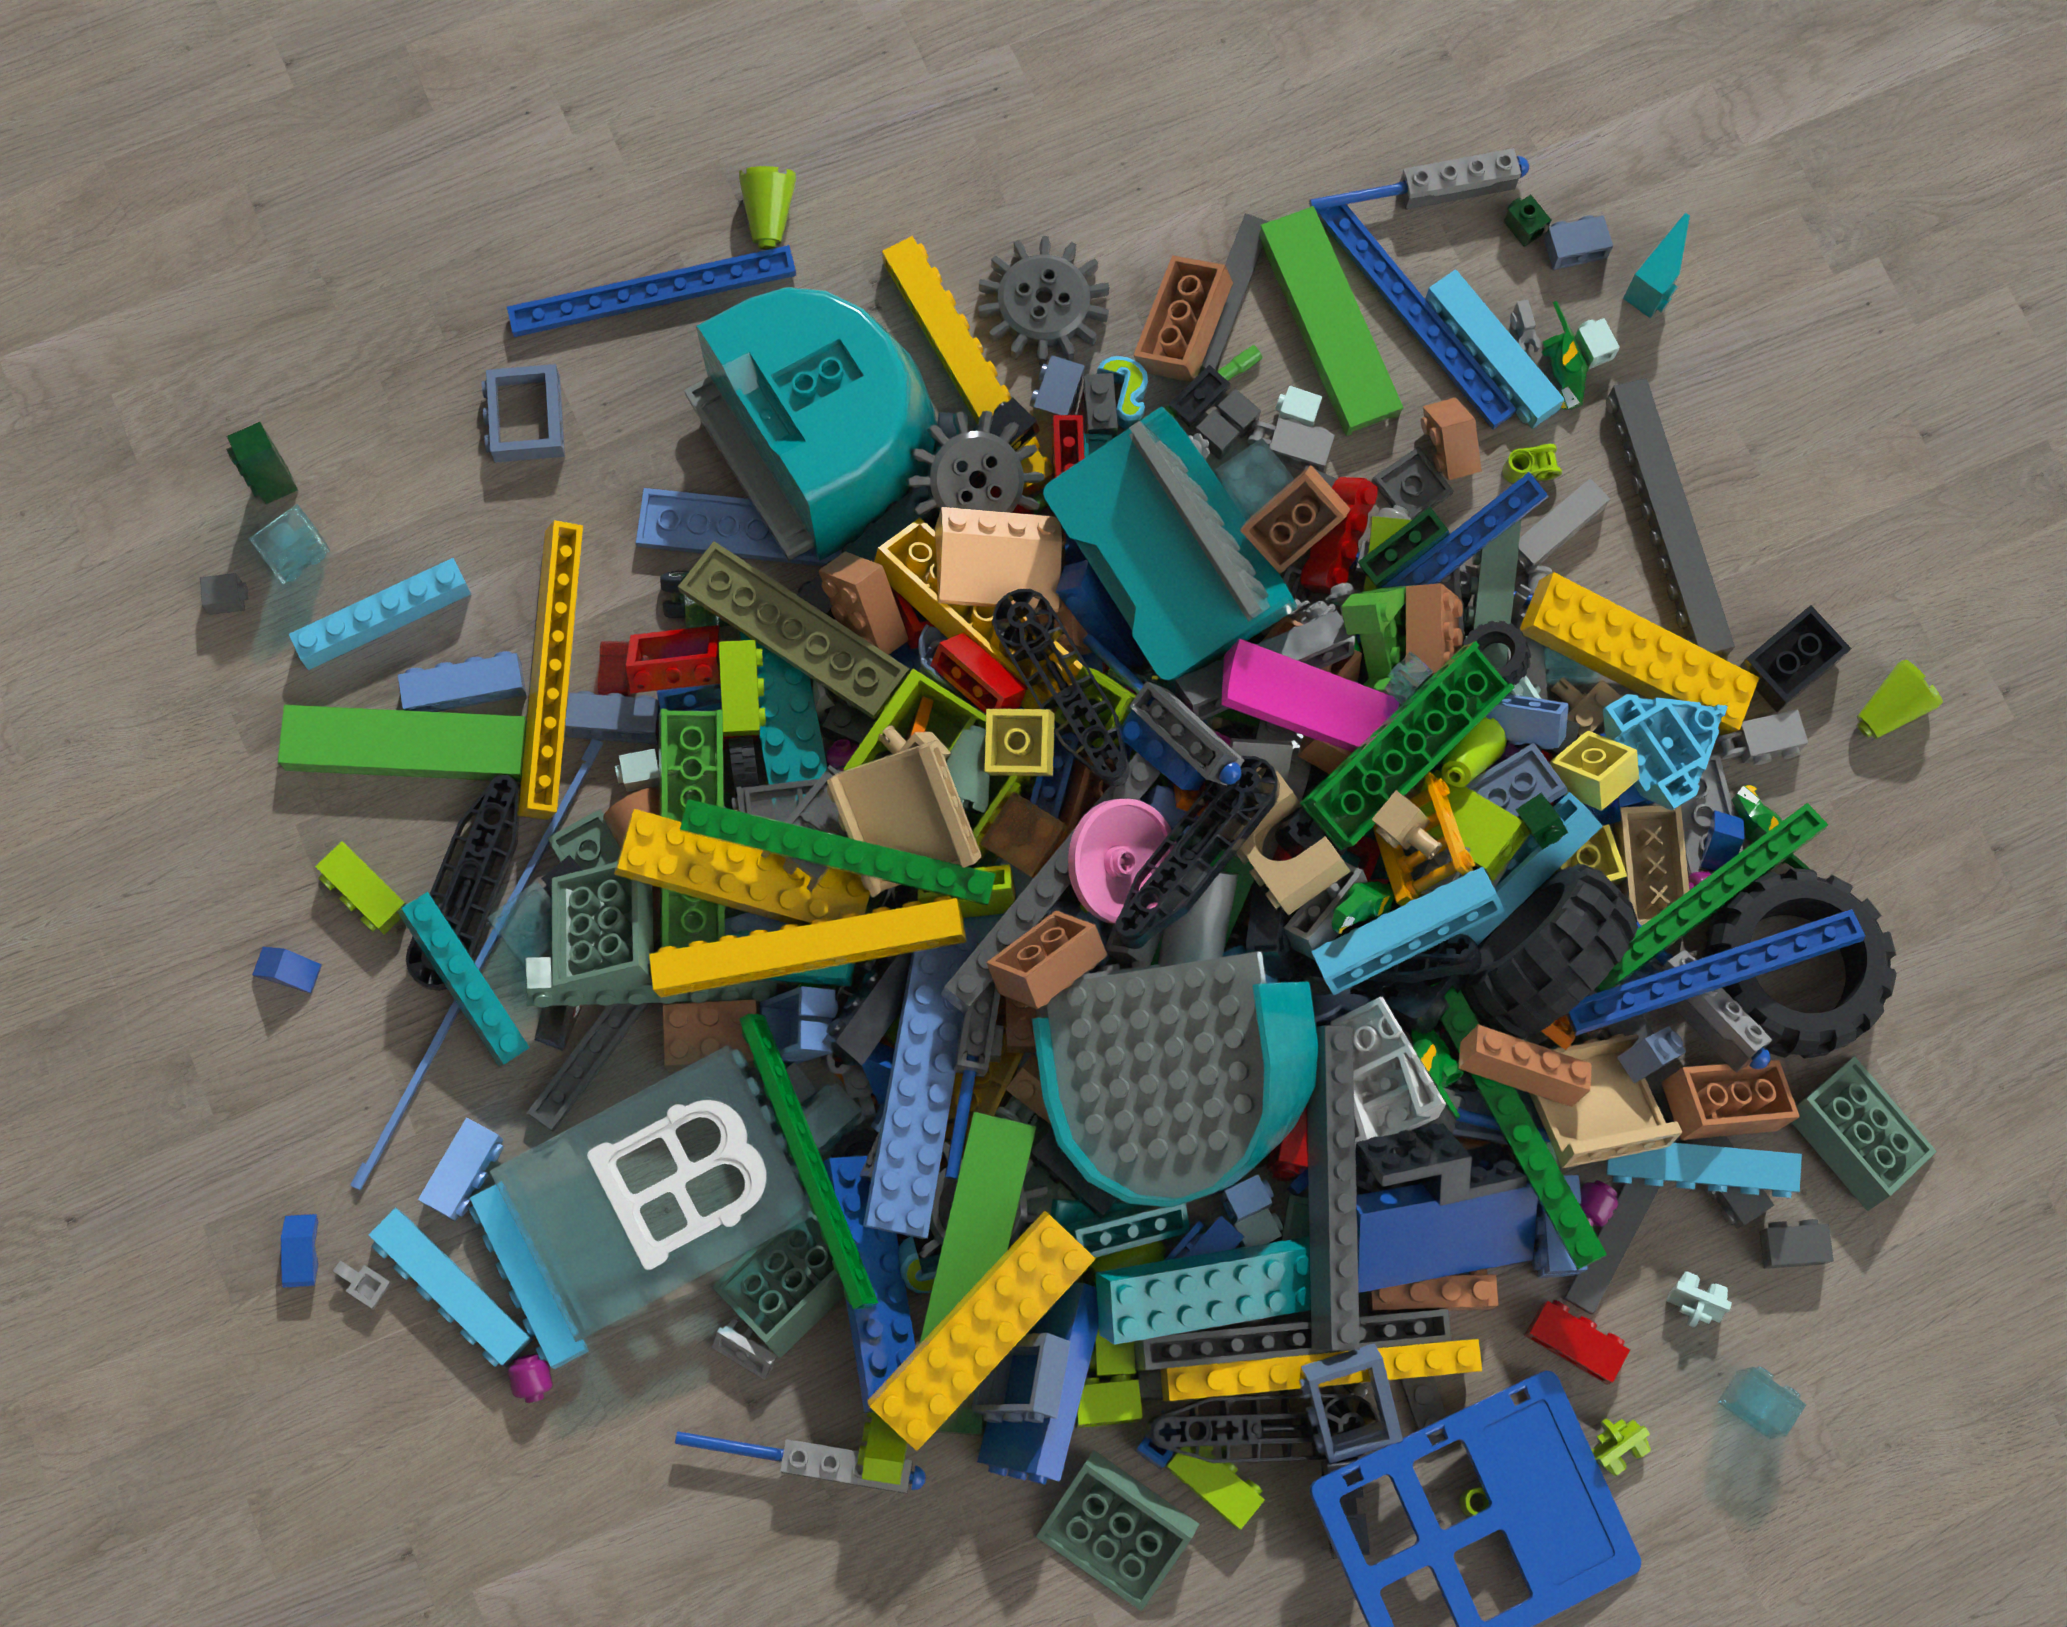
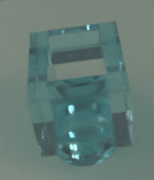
(1407, 677)

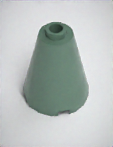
(967, 770)

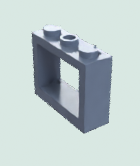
(526, 449)
(1047, 1384)
(1358, 1440)

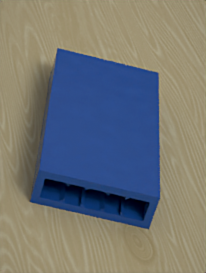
(1414, 1239)
(1043, 1447)

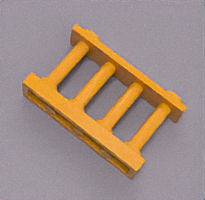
(1400, 867)

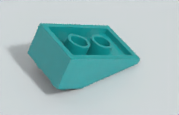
(1656, 278)

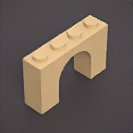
(1297, 879)

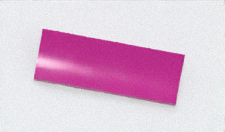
(1302, 697)

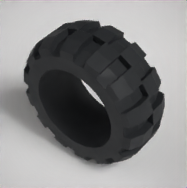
(1551, 952)
(1866, 963)

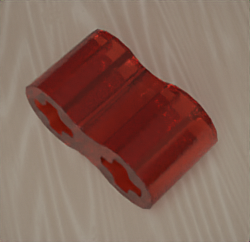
(612, 669)

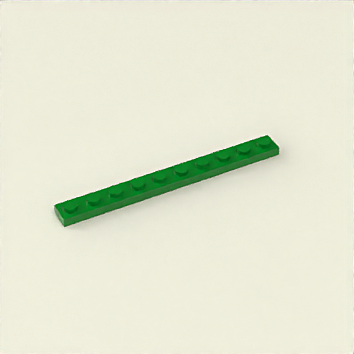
(837, 852)
(1715, 892)
(1528, 1146)
(811, 1169)

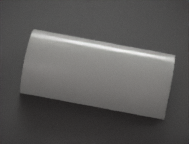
(1204, 928)

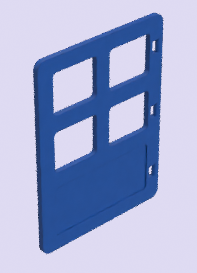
(1539, 1493)

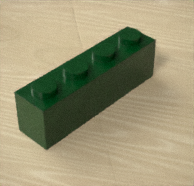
(260, 463)

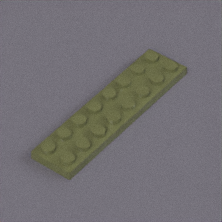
(794, 630)

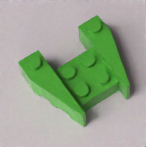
(1382, 630)

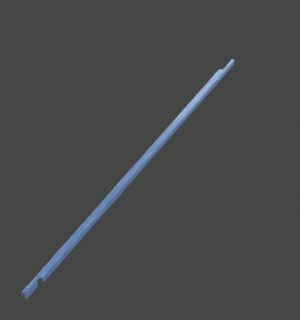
(365, 1169)

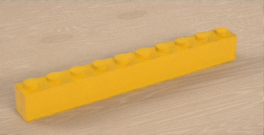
(952, 341)
(550, 671)
(807, 947)
(1285, 1372)

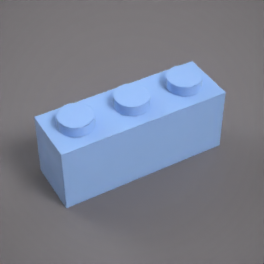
(462, 1169)

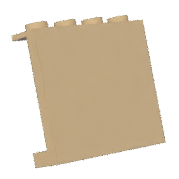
(905, 806)
(1612, 1117)

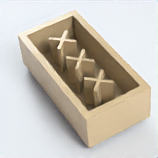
(1653, 858)

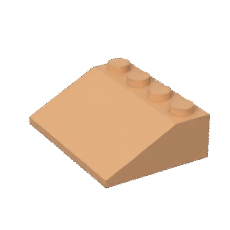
(995, 553)

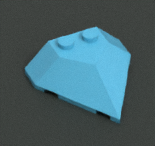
(1670, 741)

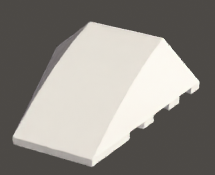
(1389, 1078)

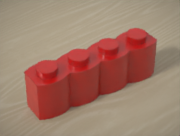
(1338, 548)

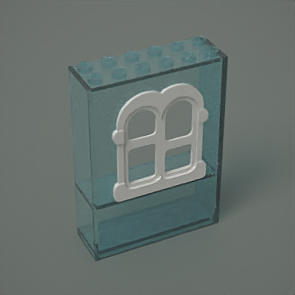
(590, 1226)

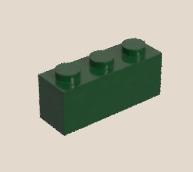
(1403, 548)

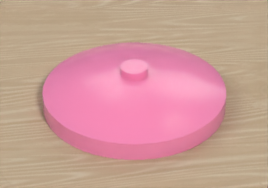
(1109, 852)

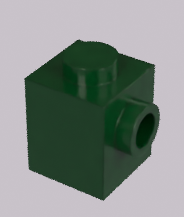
(1527, 220)
(1542, 821)

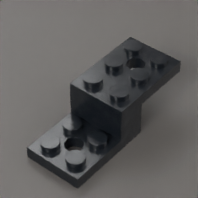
(1441, 1164)

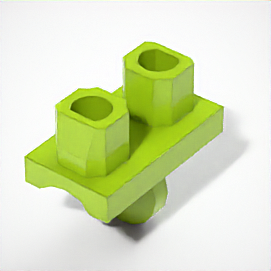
(1616, 1441)

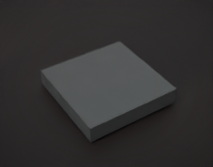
(1413, 483)

